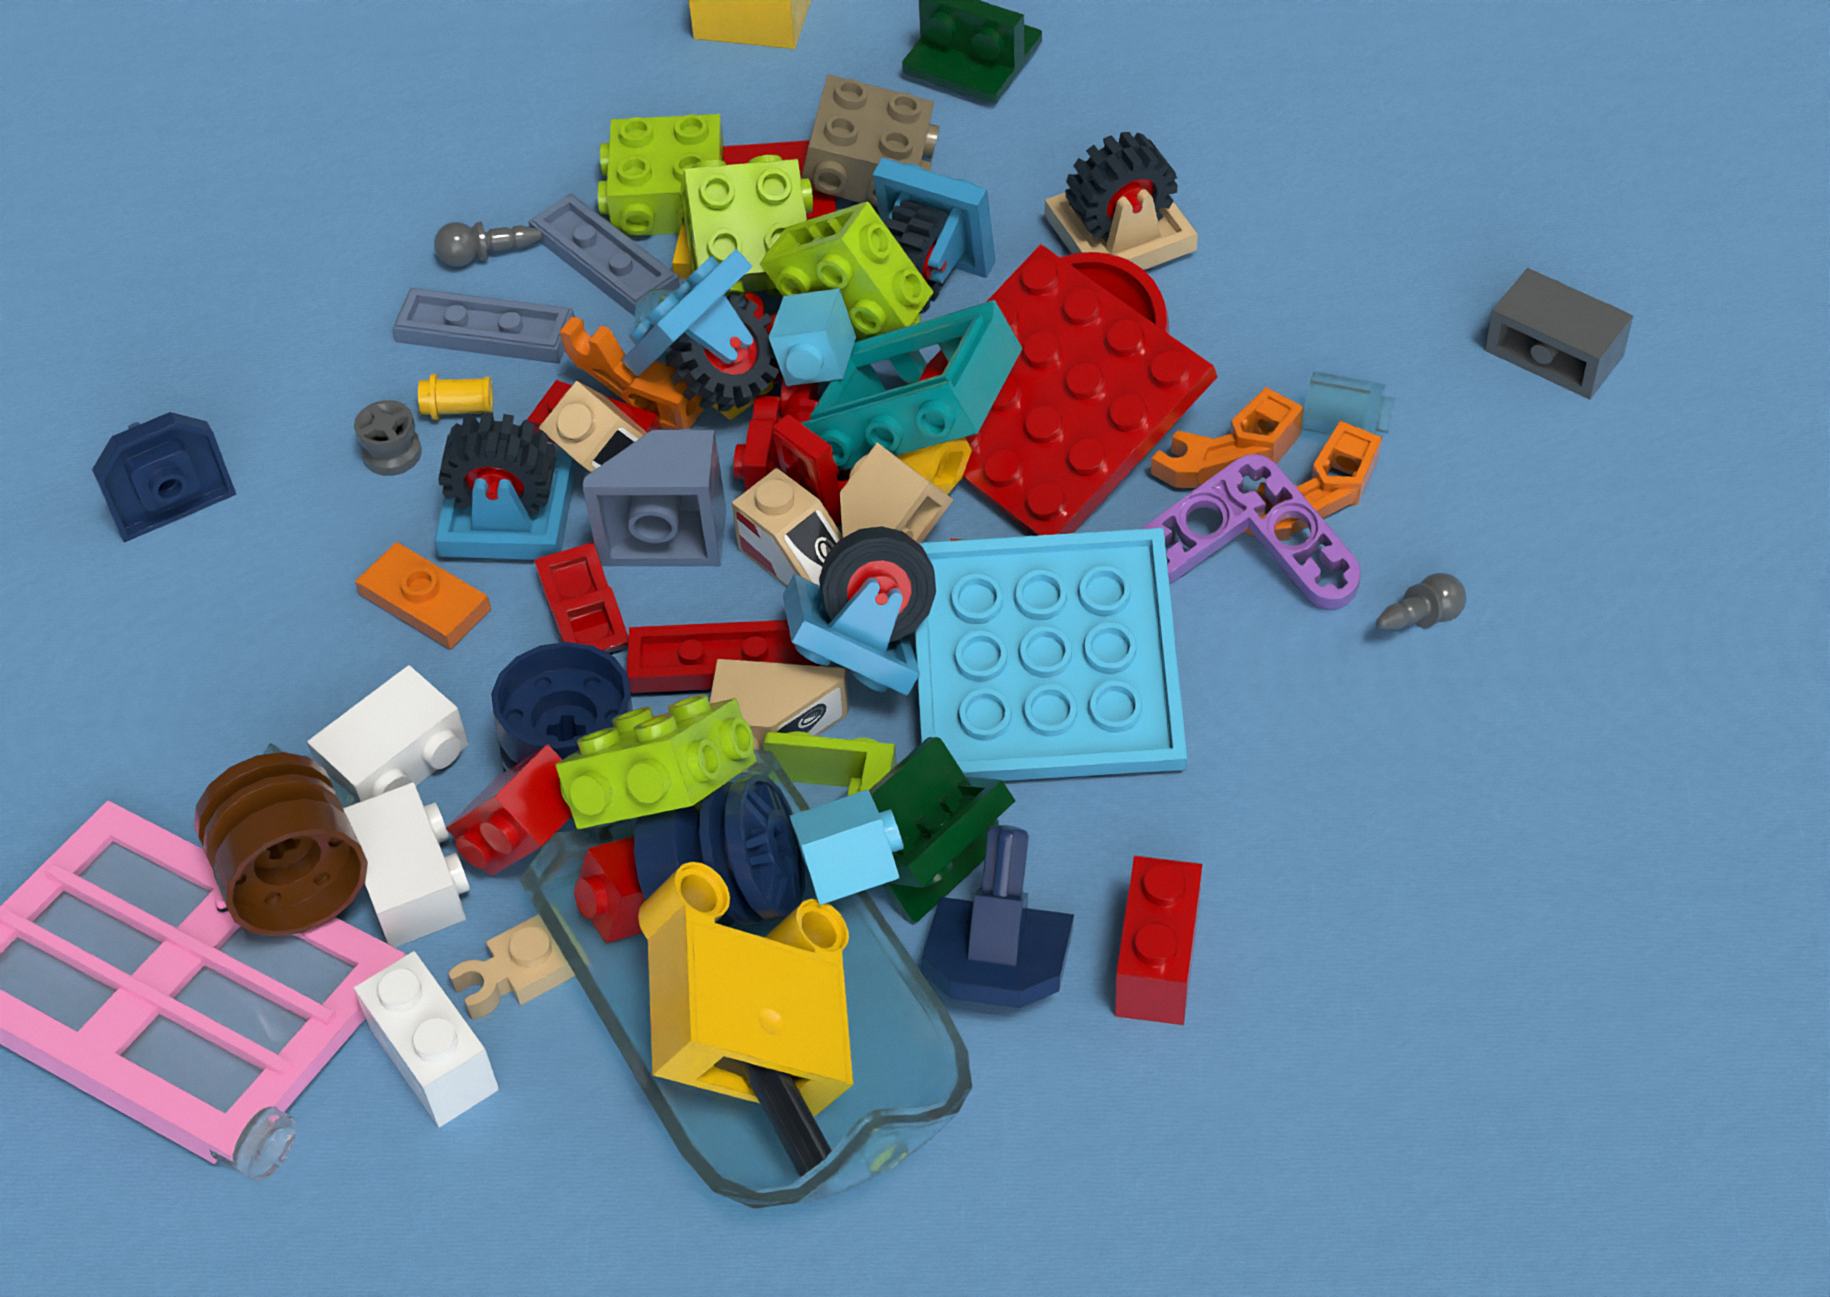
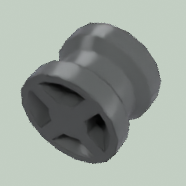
(388, 437)

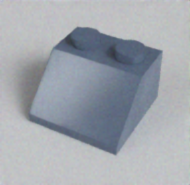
(659, 502)

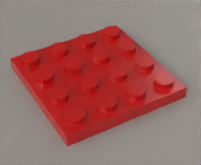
(1079, 400)

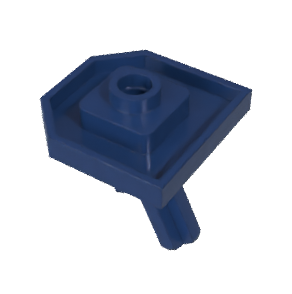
(161, 473)
(996, 945)

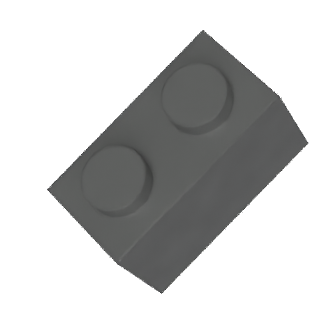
(1558, 333)

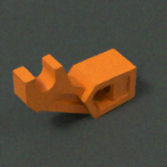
(650, 391)
(1262, 427)
(1346, 450)

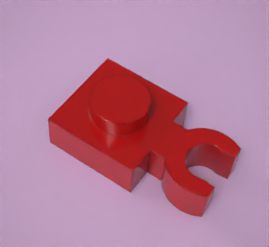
(756, 457)

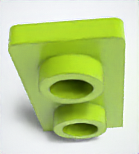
(831, 761)

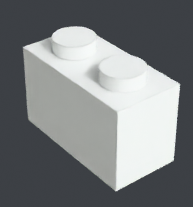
(391, 737)
(406, 872)
(426, 1038)

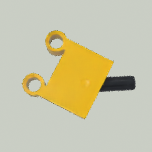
(749, 1009)

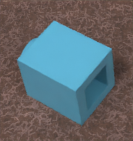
(812, 337)
(847, 846)

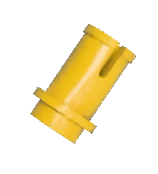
(454, 396)

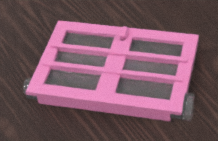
(164, 1005)

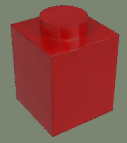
(610, 890)

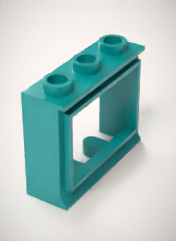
(927, 412)

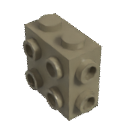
(857, 129)

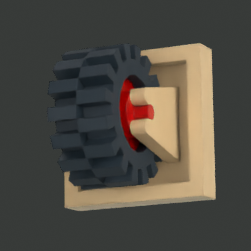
(1123, 205)

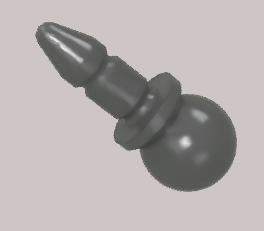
(460, 244)
(1434, 600)

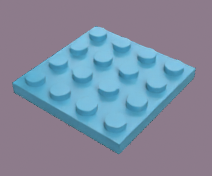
(1052, 656)

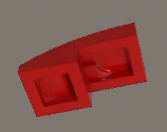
(581, 598)

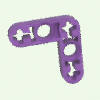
(1243, 512)

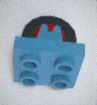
(868, 601)

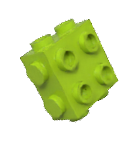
(647, 168)
(742, 210)
(860, 257)
(655, 761)

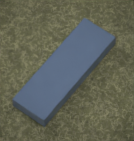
(602, 252)
(482, 325)

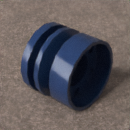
(556, 698)
(741, 835)

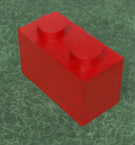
(512, 814)
(1158, 940)

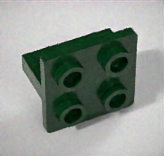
(970, 46)
(940, 823)

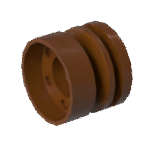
(279, 844)

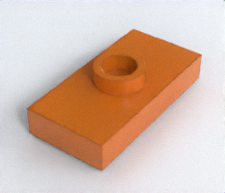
(423, 595)

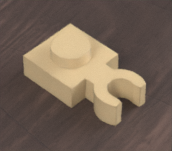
(520, 962)

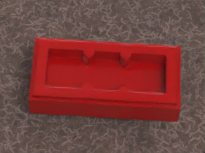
(809, 463)

